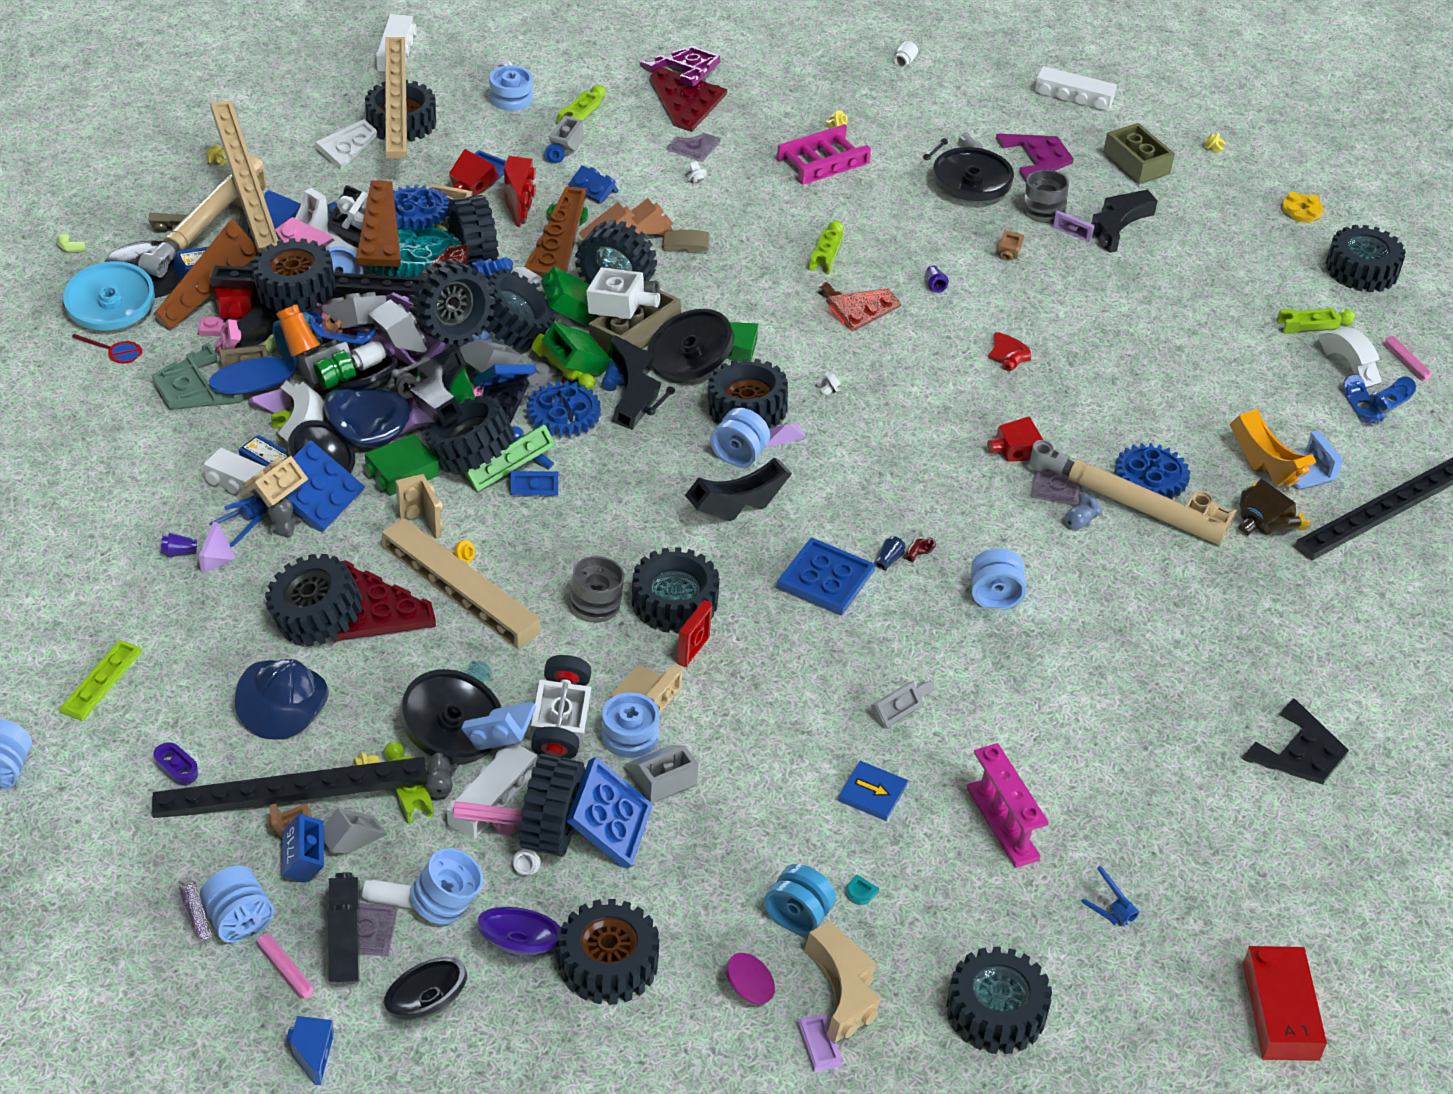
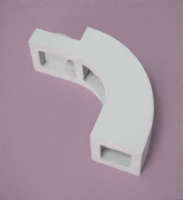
(1356, 350)
(307, 406)

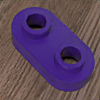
(179, 763)

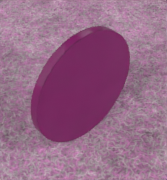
(750, 978)

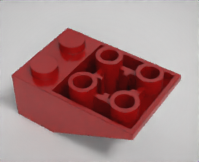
(519, 186)

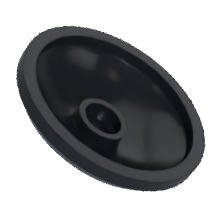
(372, 376)
(324, 437)
(426, 989)

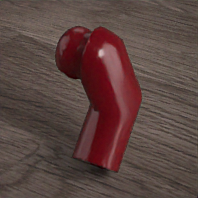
(919, 547)

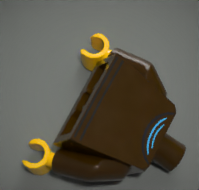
(1268, 510)

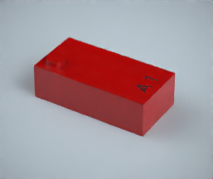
(1284, 1003)

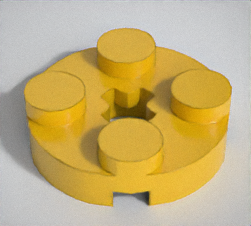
(1311, 203)

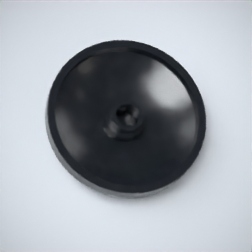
(973, 174)
(131, 254)
(691, 344)
(437, 708)

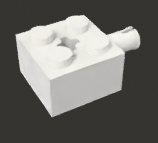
(618, 293)

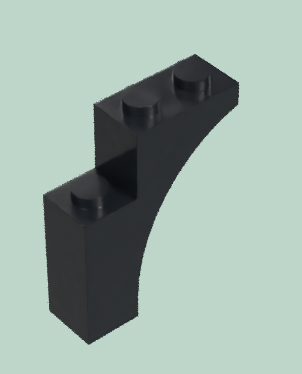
(1118, 213)
(256, 325)
(639, 387)
(433, 392)
(729, 497)
(344, 928)

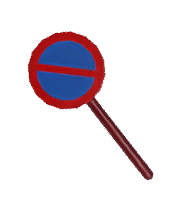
(120, 352)

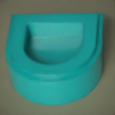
(861, 891)

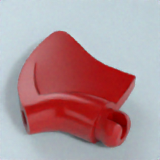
(1009, 351)

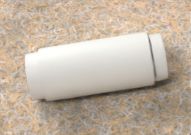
(387, 893)

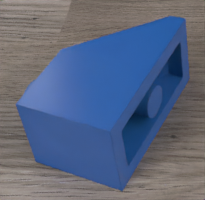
(311, 1045)

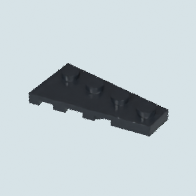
(508, 394)

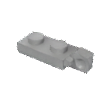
(542, 376)
(901, 702)

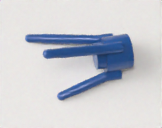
(250, 509)
(1122, 908)

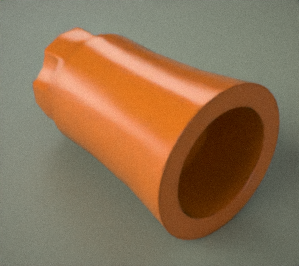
(296, 331)

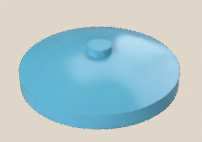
(109, 295)

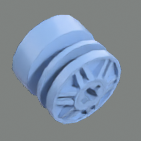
(14, 749)
(446, 886)
(236, 903)

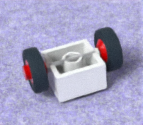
(561, 707)

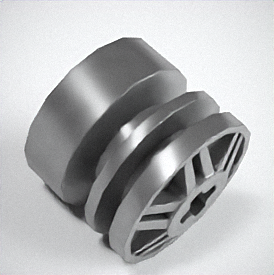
(1045, 195)
(596, 589)

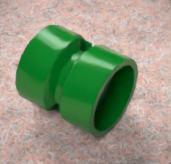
(334, 369)

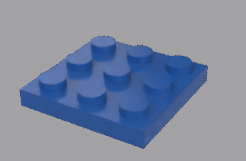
(326, 490)
(826, 576)
(609, 812)

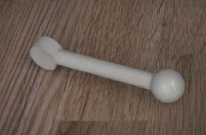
(395, 373)

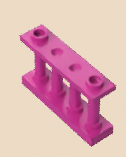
(828, 166)
(1007, 805)

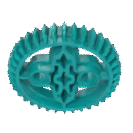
(417, 250)

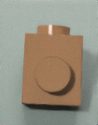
(1010, 245)
(279, 821)

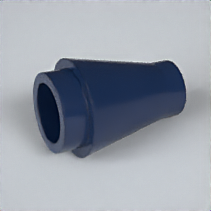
(890, 552)

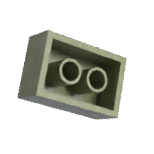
(1138, 153)

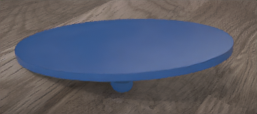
(252, 375)

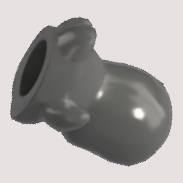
(282, 520)
(438, 775)

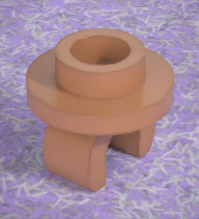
(335, 327)

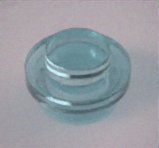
(479, 670)

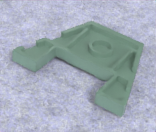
(185, 385)

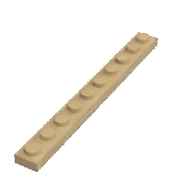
(396, 98)
(244, 174)

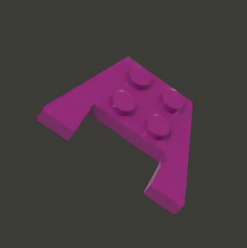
(691, 60)
(1044, 151)

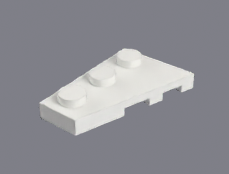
(346, 143)

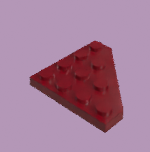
(685, 103)
(386, 608)

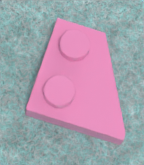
(297, 229)

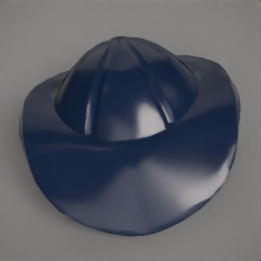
(367, 416)
(279, 698)

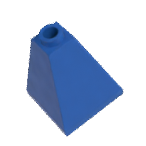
(280, 208)

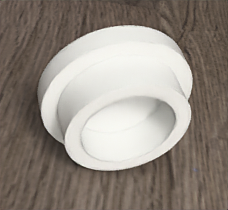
(526, 862)

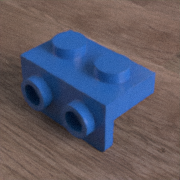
(596, 185)

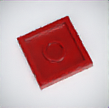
(694, 633)

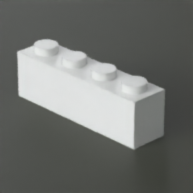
(396, 27)
(1075, 88)
(231, 472)
(494, 786)

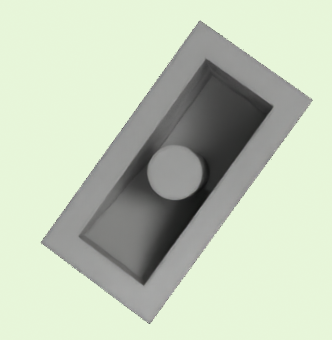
(568, 133)
(350, 831)

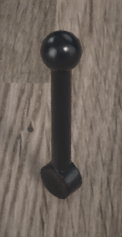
(944, 141)
(669, 391)

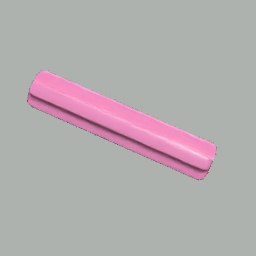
(1407, 358)
(487, 813)
(285, 966)

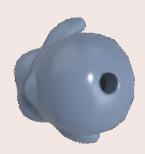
(1083, 513)

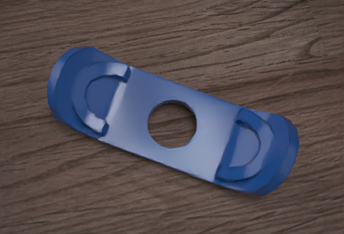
(359, 339)
(1400, 390)
(1356, 392)

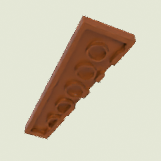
(379, 230)
(559, 235)
(229, 248)

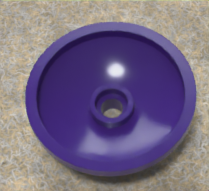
(519, 930)

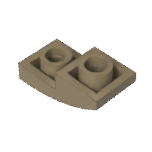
(692, 240)

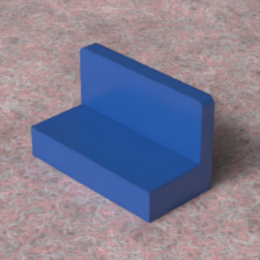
(534, 482)

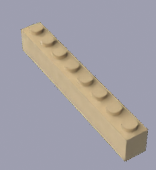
(461, 583)

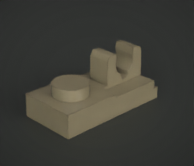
(162, 221)
(234, 355)

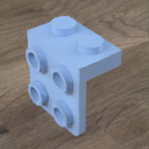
(1327, 461)
(501, 727)

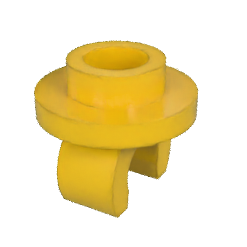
(464, 551)

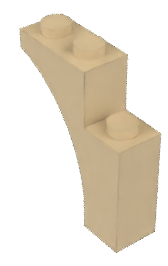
(850, 976)

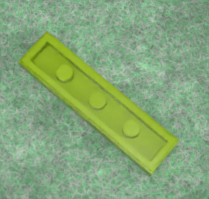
(100, 680)

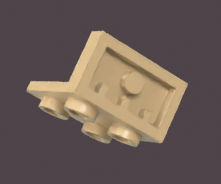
(276, 480)
(418, 497)
(653, 685)

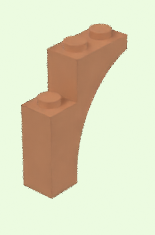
(645, 217)

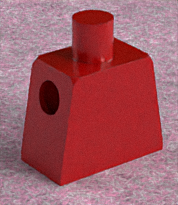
(472, 173)
(234, 301)
(1015, 439)

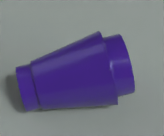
(934, 275)
(178, 545)

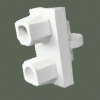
(354, 210)

